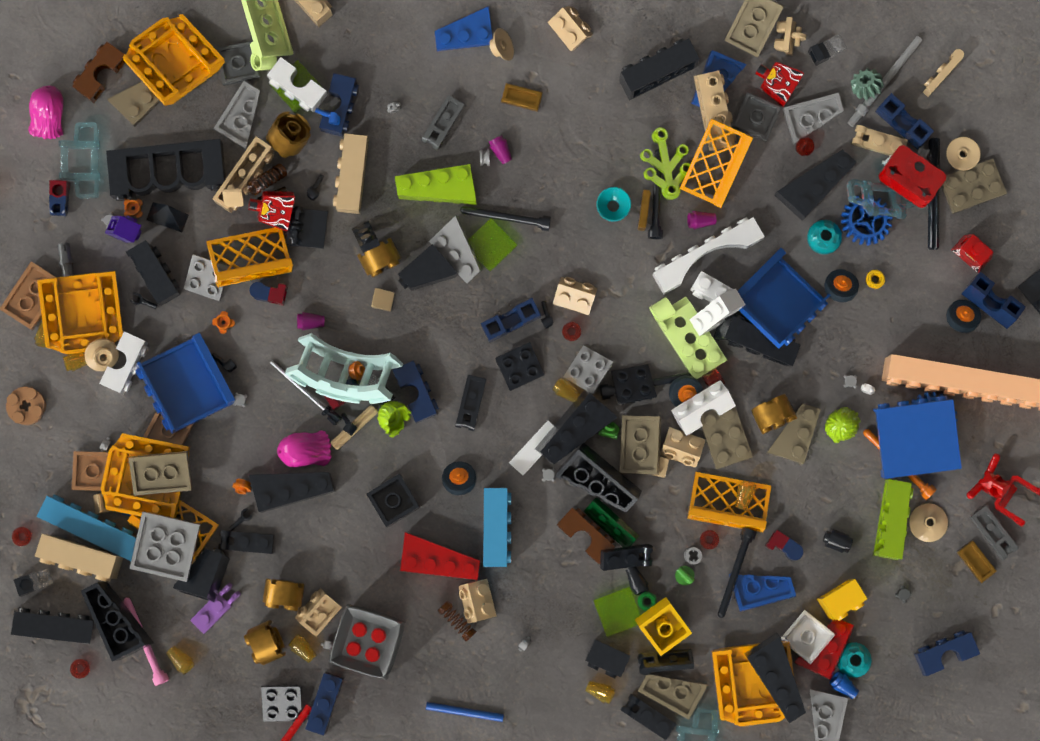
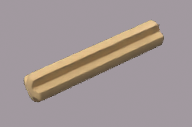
(359, 422)

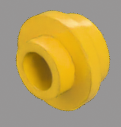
(881, 279)

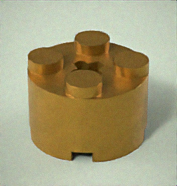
(289, 134)
(379, 258)
(773, 414)
(283, 593)
(265, 643)

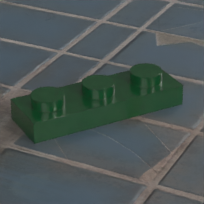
(611, 523)

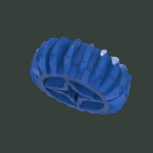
(851, 226)

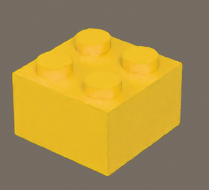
(842, 599)
(663, 626)

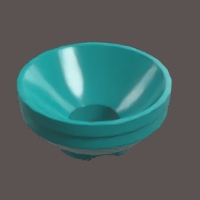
(613, 194)
(817, 243)
(844, 662)

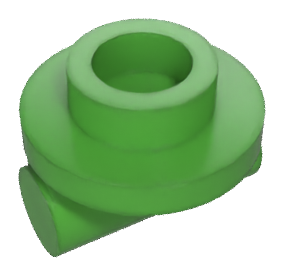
(610, 431)
(684, 575)

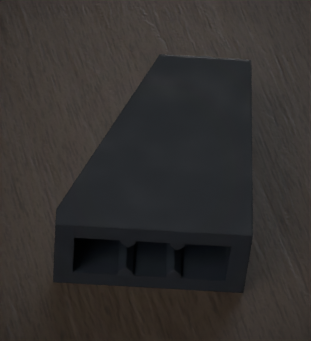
(426, 270)
(205, 575)

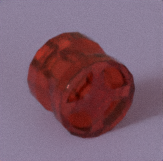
(713, 377)

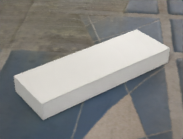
(528, 455)

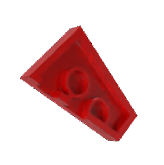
(829, 657)

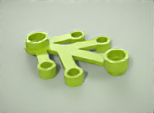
(665, 165)

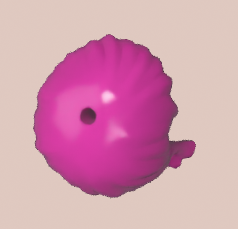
(46, 112)
(305, 449)

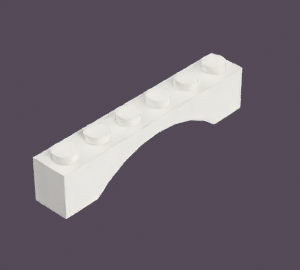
(742, 236)

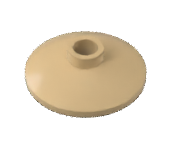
(919, 526)

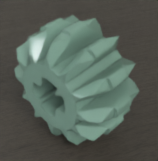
(867, 84)

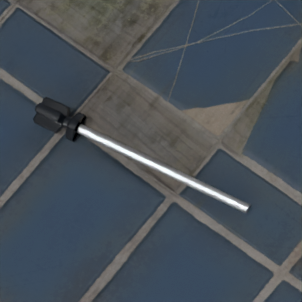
(333, 417)

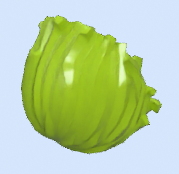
(392, 416)
(842, 424)

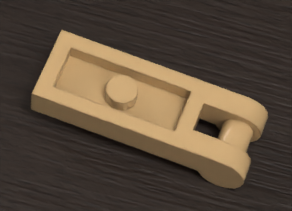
(943, 71)
(877, 141)

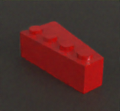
(433, 559)

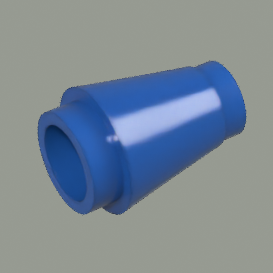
(842, 684)

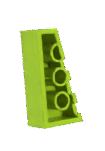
(438, 185)
(893, 519)

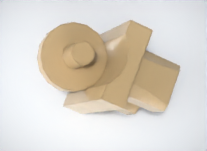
(787, 44)

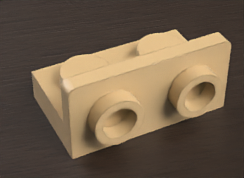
(317, 612)

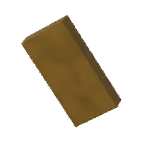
(521, 97)
(644, 210)
(976, 561)

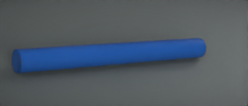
(464, 711)

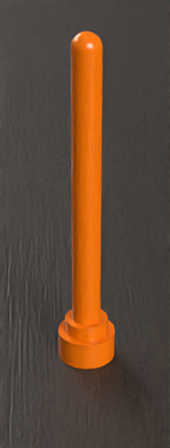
(925, 489)

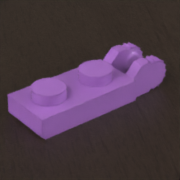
(214, 610)

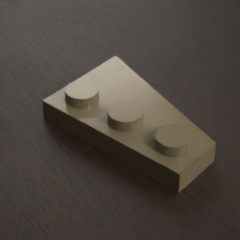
(134, 102)
(797, 435)
(673, 693)

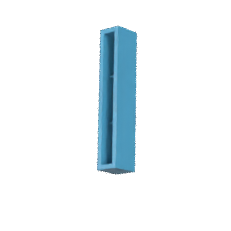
(88, 526)

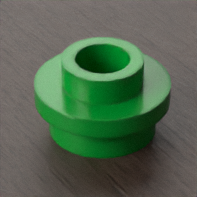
(651, 596)

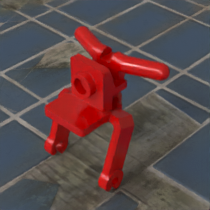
(1000, 489)

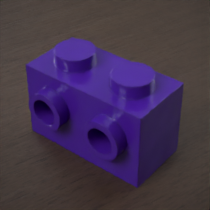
(124, 228)

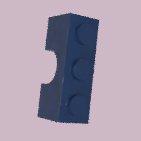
(345, 89)
(894, 113)
(1002, 310)
(510, 321)
(423, 407)
(930, 657)
(324, 703)

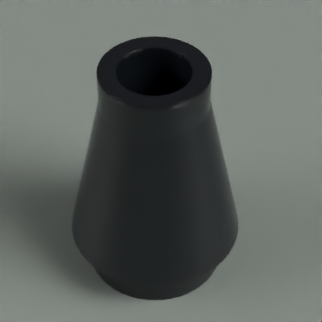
(636, 581)

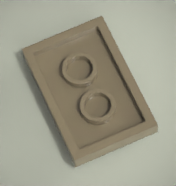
(754, 25)
(973, 186)
(725, 438)
(640, 445)
(160, 473)

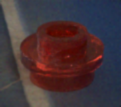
(808, 149)
(571, 325)
(714, 535)
(15, 536)
(73, 668)

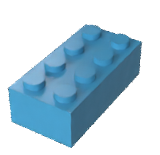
(495, 527)

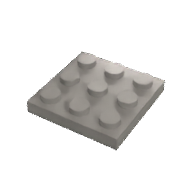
(165, 546)

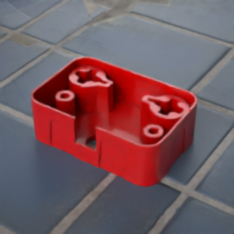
(909, 181)

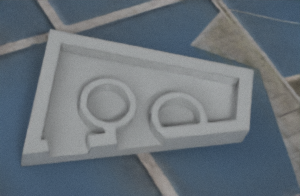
(239, 115)
(811, 115)
(454, 246)
(828, 715)

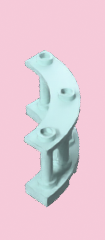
(340, 390)

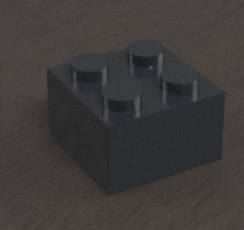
(393, 500)

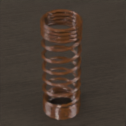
(257, 188)
(448, 606)

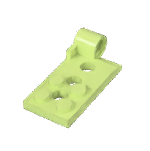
(263, 50)
(665, 316)

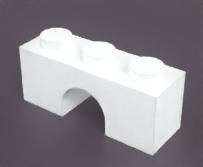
(309, 96)
(717, 311)
(119, 379)
(690, 412)

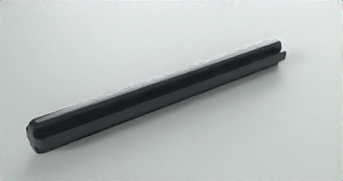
(933, 206)

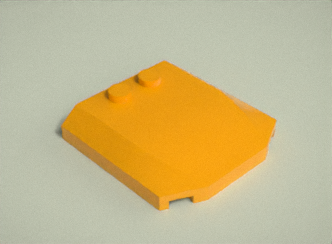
(172, 58)
(79, 310)
(117, 480)
(740, 690)

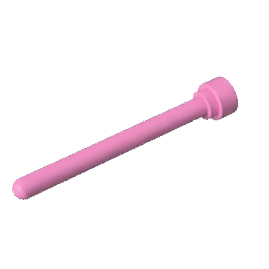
(159, 676)

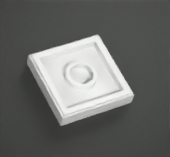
(808, 636)

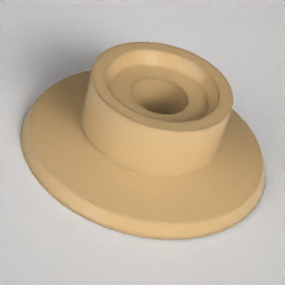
(502, 45)
(967, 146)
(96, 349)

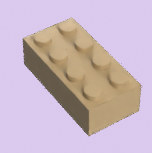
(78, 556)

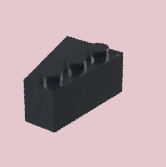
(154, 272)

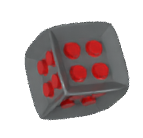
(367, 641)

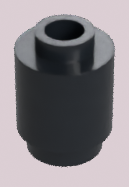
(837, 541)

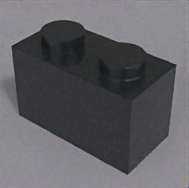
(607, 658)

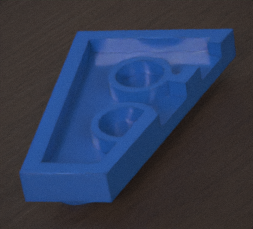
(465, 33)
(728, 67)
(762, 590)

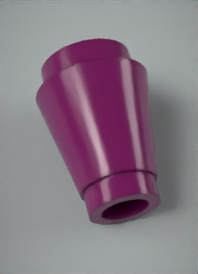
(500, 149)
(700, 219)
(309, 321)

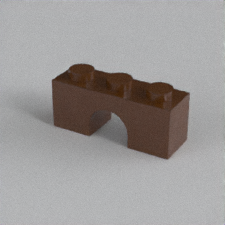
(107, 58)
(575, 522)

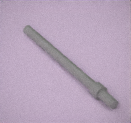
(862, 108)

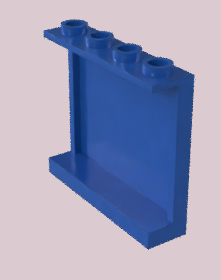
(779, 300)
(185, 384)
(917, 437)

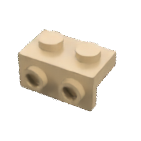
(570, 27)
(575, 295)
(682, 447)
(477, 601)

